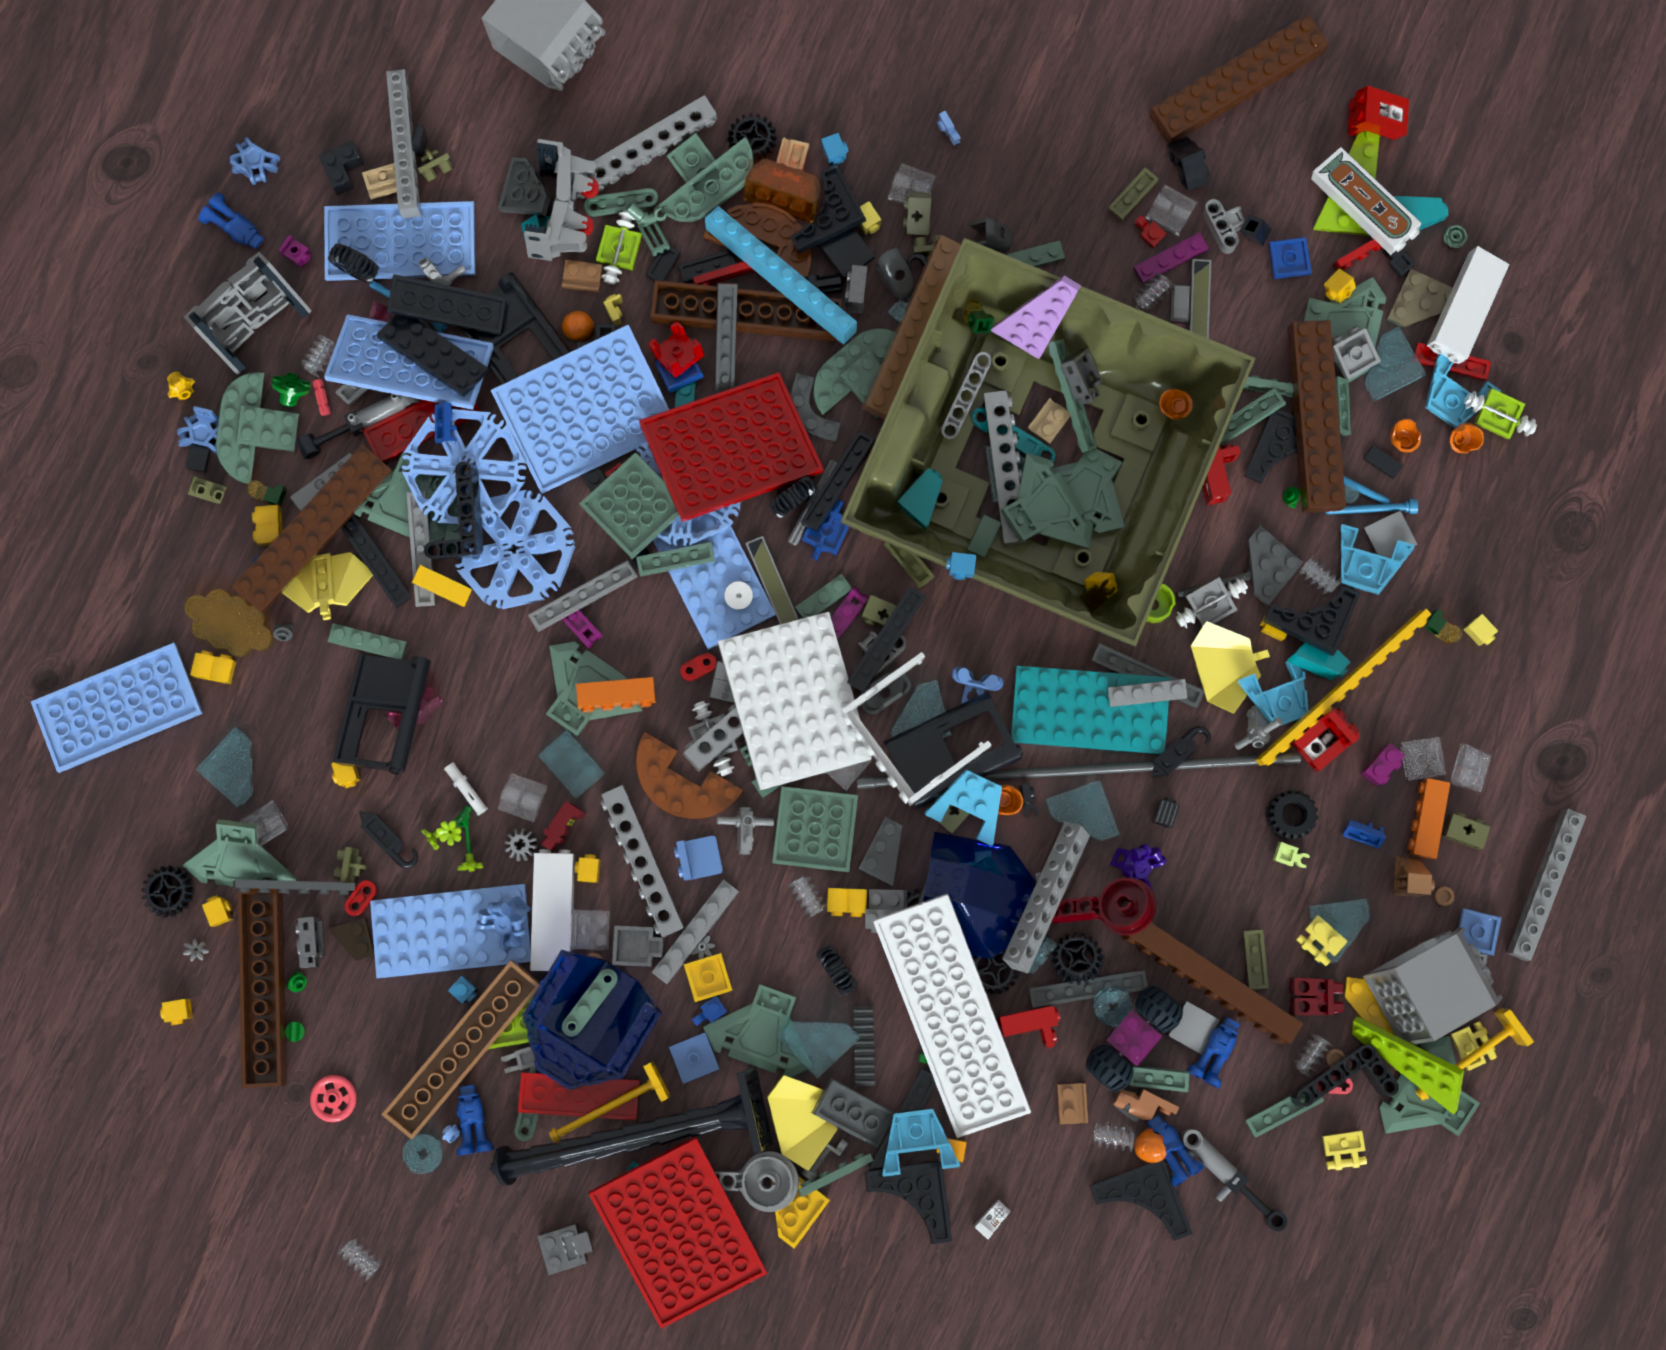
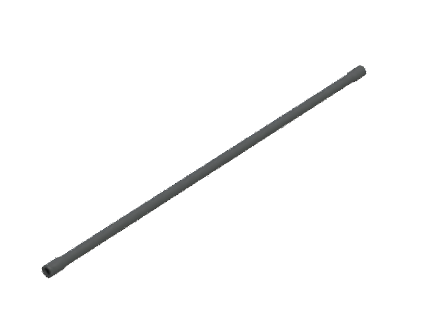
(1283, 758)

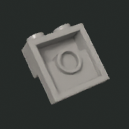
(1354, 352)
(883, 903)

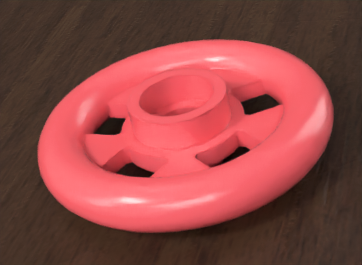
(320, 1088)

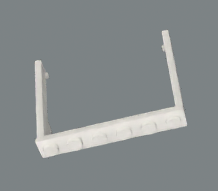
(883, 762)

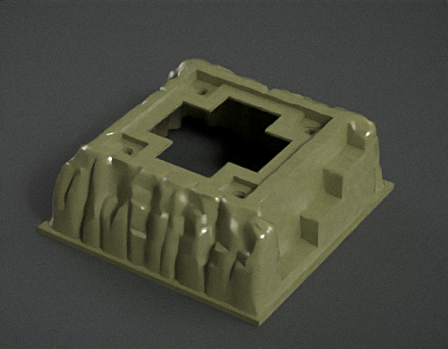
(1161, 461)

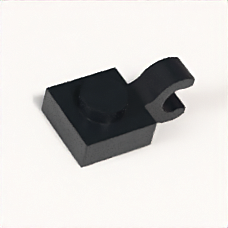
(1399, 262)
(1028, 794)

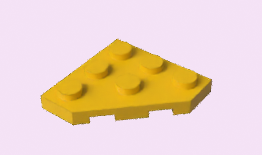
(1364, 1003)
(799, 1215)

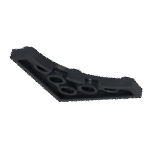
(836, 213)
(1274, 445)
(1319, 626)
(1150, 1188)
(923, 1189)

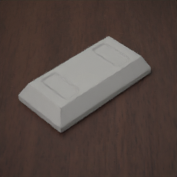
(1180, 303)

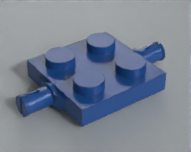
(830, 534)

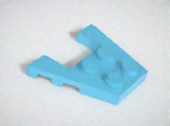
(1447, 397)
(1366, 569)
(1283, 702)
(974, 795)
(917, 1132)

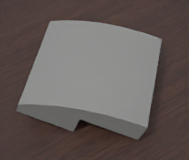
(1387, 532)
(1194, 1028)

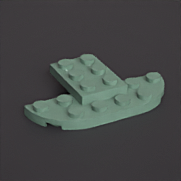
(707, 179)
(851, 369)
(247, 425)

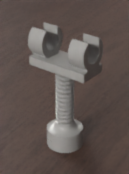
(812, 1173)

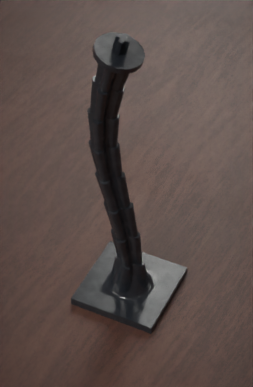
(736, 1113)

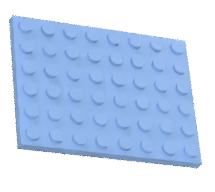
(581, 408)

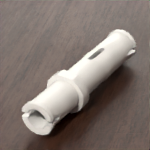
(461, 782)

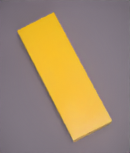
(441, 585)

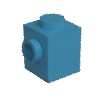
(834, 149)
(961, 565)
(464, 990)

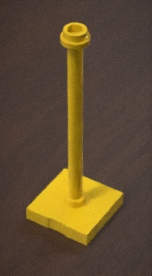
(1512, 1028)
(653, 1083)

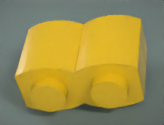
(268, 524)
(213, 668)
(846, 901)

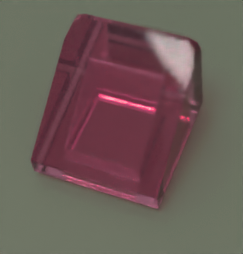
(379, 312)

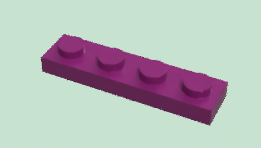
(1171, 258)

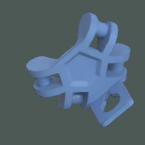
(253, 158)
(199, 429)
(966, 677)
(506, 921)

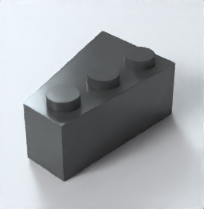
(883, 852)

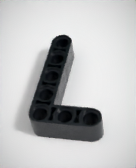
(464, 519)
(1343, 1073)

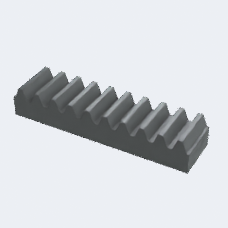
(864, 1046)

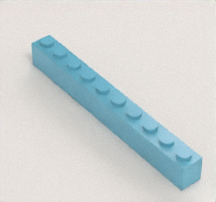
(781, 275)

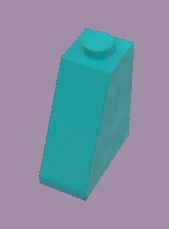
(1425, 209)
(922, 497)
(1319, 662)

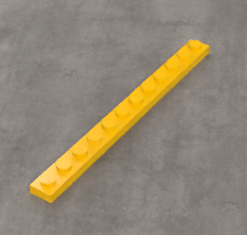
(1338, 692)

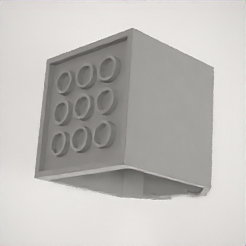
(544, 36)
(1433, 988)

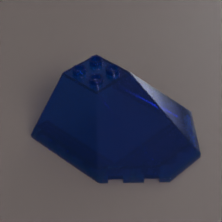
(985, 888)
(607, 1040)

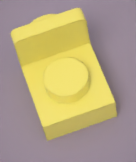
(614, 312)

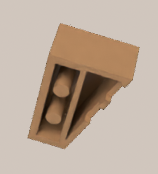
(1412, 878)

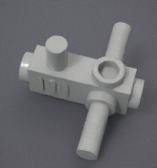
(435, 276)
(1258, 729)
(745, 822)

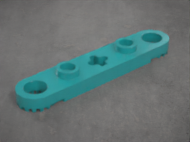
(1026, 442)

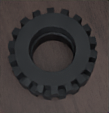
(1303, 803)

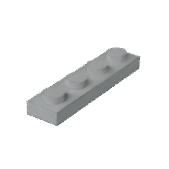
(1147, 693)

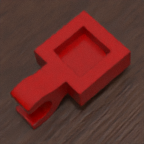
(1152, 233)

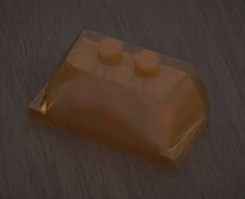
(784, 188)

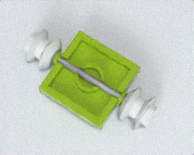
(618, 248)
(1499, 413)

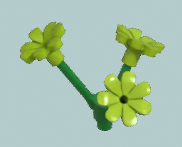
(451, 833)

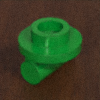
(1291, 496)
(297, 982)
(294, 1031)

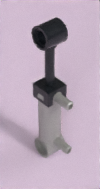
(356, 422)
(1229, 1175)

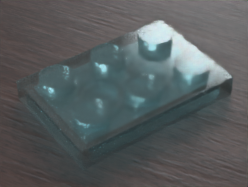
(571, 764)

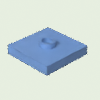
(1480, 930)
(694, 1058)

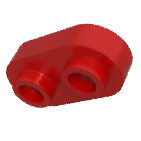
(698, 667)
(360, 897)

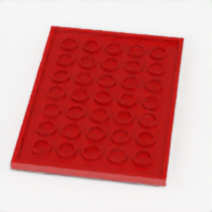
(730, 446)
(677, 1232)

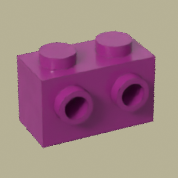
(1382, 765)

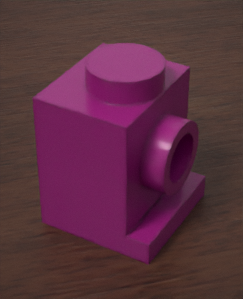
(288, 248)

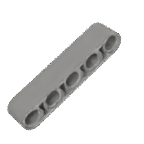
(973, 388)

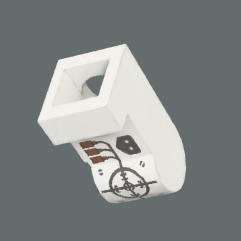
(991, 1219)

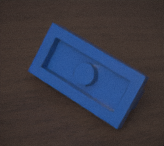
(443, 418)
(1364, 834)

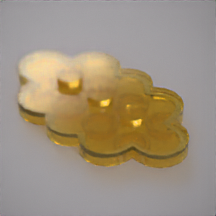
(228, 623)

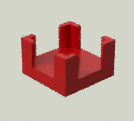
(677, 351)

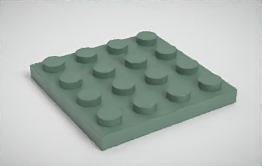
(632, 506)
(815, 829)

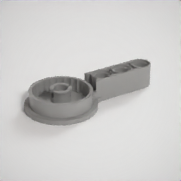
(751, 1181)

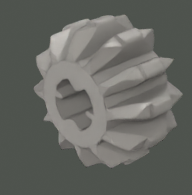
(524, 850)

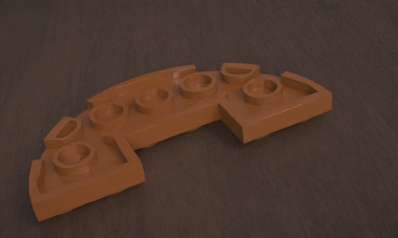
(773, 228)
(676, 793)

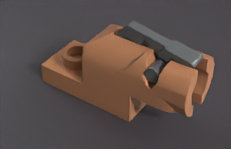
(1142, 1105)

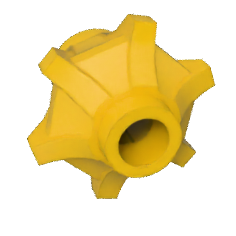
(179, 386)

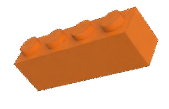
(615, 693)
(1429, 818)

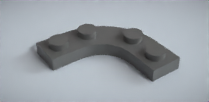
(813, 424)

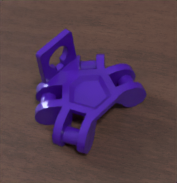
(1137, 862)

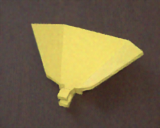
(328, 582)
(1221, 661)
(798, 1131)

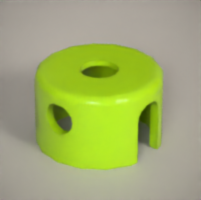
(1166, 602)

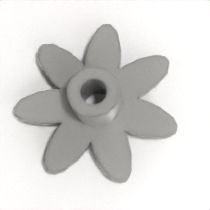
(706, 948)
(195, 950)

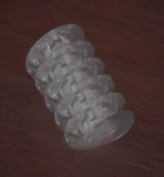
(1152, 291)
(318, 355)
(1320, 576)
(808, 896)
(1311, 1055)
(1113, 1136)
(360, 1258)

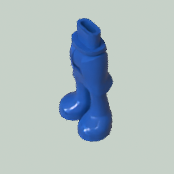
(238, 228)
(1221, 1043)
(471, 1111)
(1173, 1143)

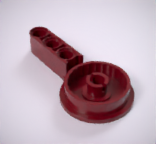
(1109, 908)

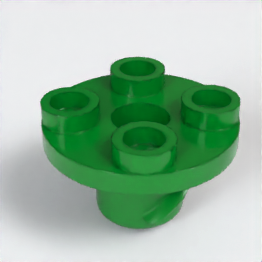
(290, 388)

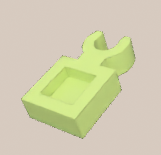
(1288, 855)

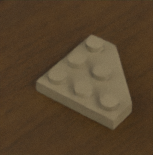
(1418, 299)

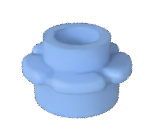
(451, 1133)

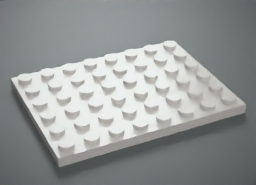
(791, 699)

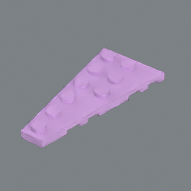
(1037, 319)

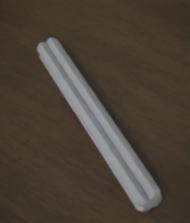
(799, 529)

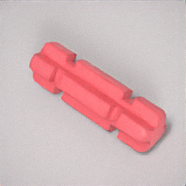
(321, 397)

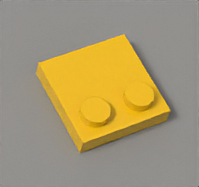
(707, 977)

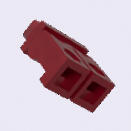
(561, 824)
(1321, 995)

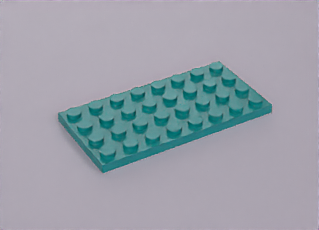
(1074, 711)

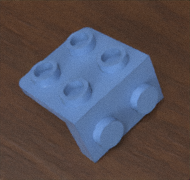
(698, 858)

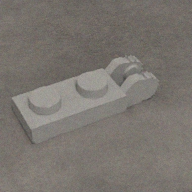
(524, 1058)

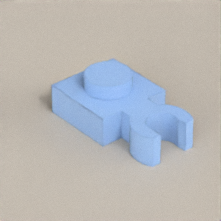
(946, 125)

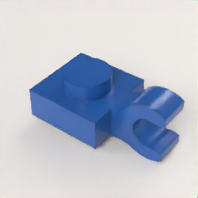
(712, 1010)

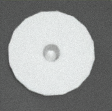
(738, 595)

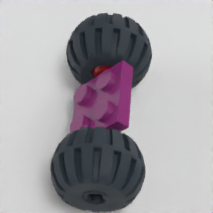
(1134, 1038)

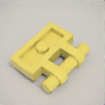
(1325, 936)
(1466, 1043)
(1342, 1144)

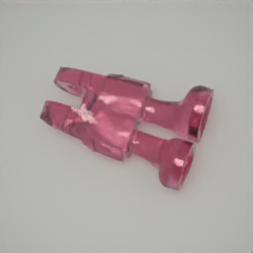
(425, 710)

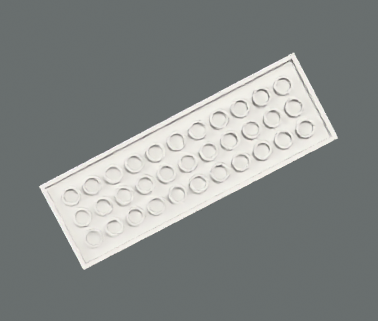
(952, 1015)

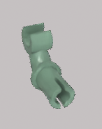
(644, 217)

